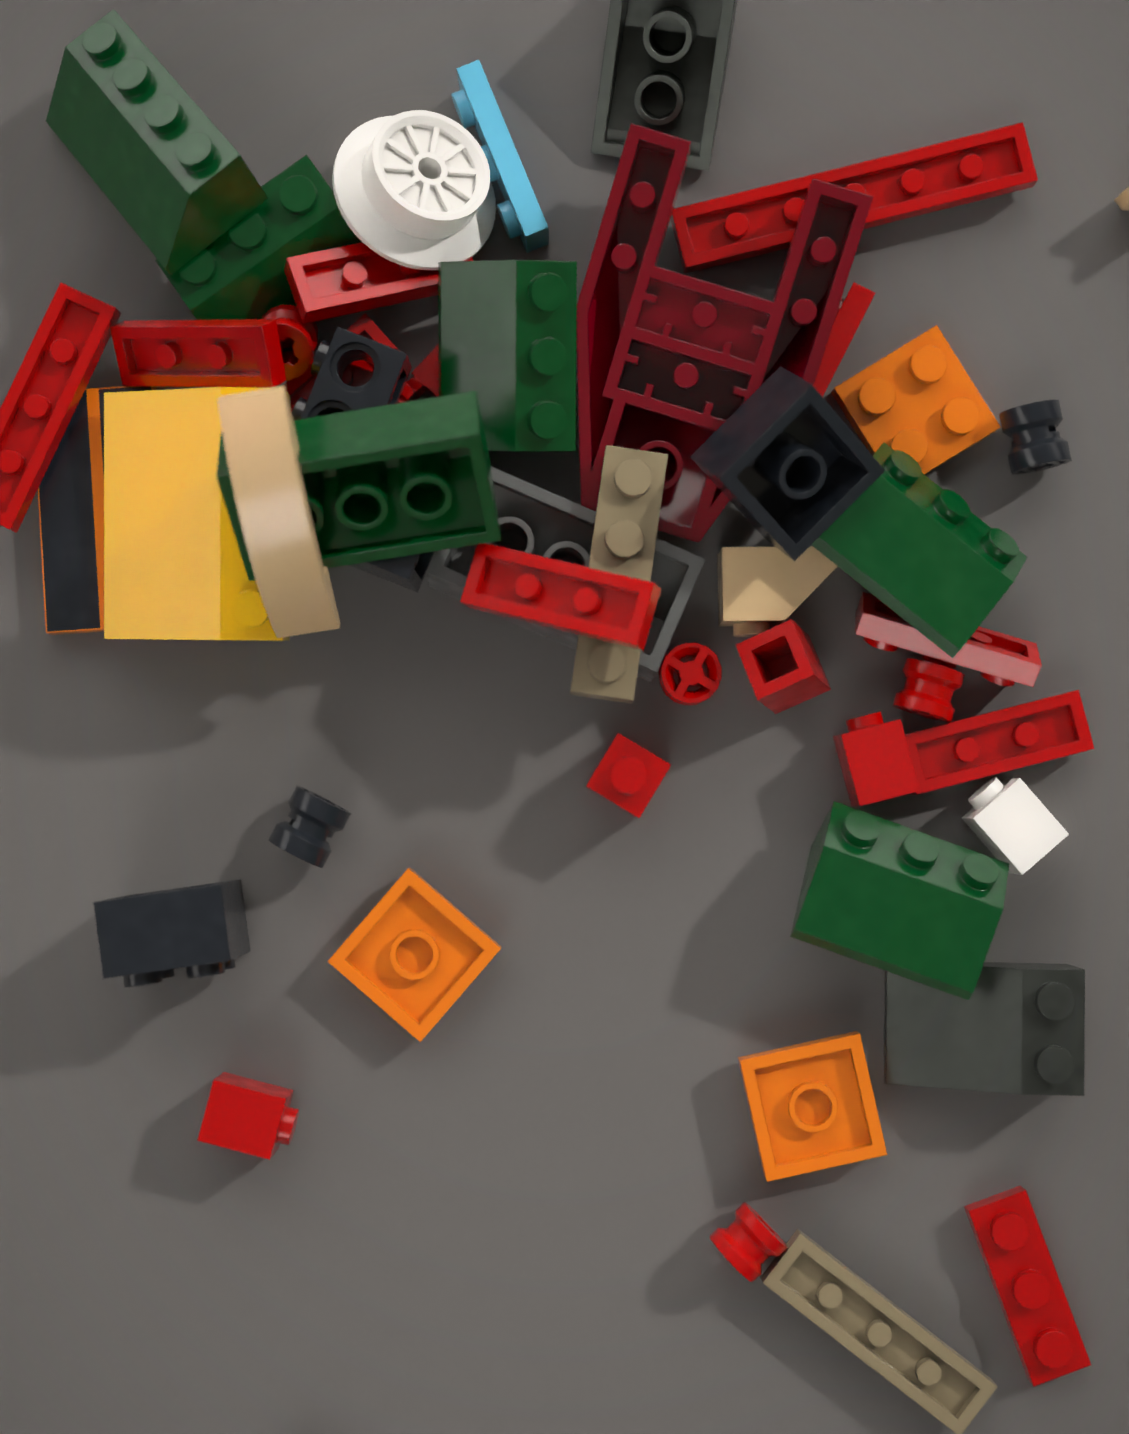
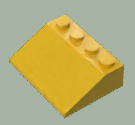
(166, 524)

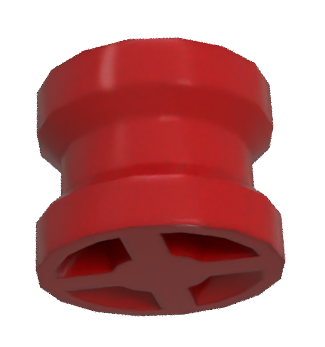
(294, 334)
(696, 666)
(928, 690)
(748, 1242)

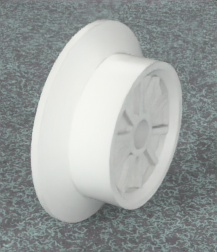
(415, 189)

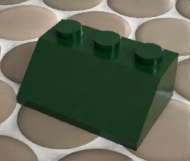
(244, 268)
(513, 341)
(923, 552)
(900, 900)

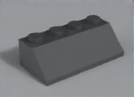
(563, 530)

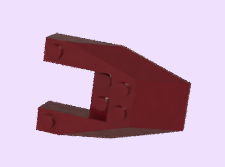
(679, 355)

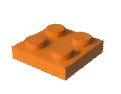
(917, 403)
(414, 954)
(812, 1106)

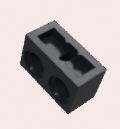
(333, 396)

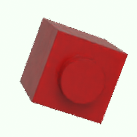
(783, 666)
(875, 760)
(628, 775)
(248, 1116)

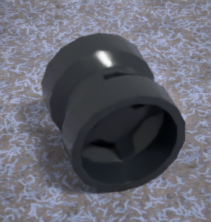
(1035, 437)
(311, 823)

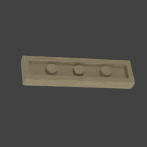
(625, 546)
(879, 1332)

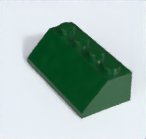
(148, 144)
(391, 480)

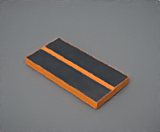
(74, 521)

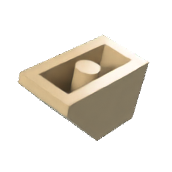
(765, 586)

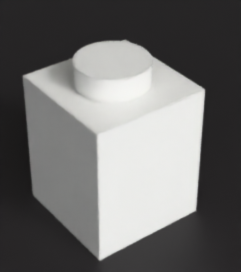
(1013, 823)

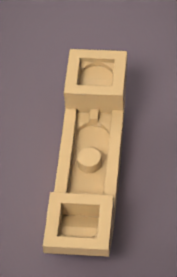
(276, 512)

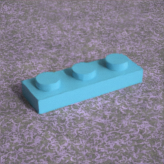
(478, 107)

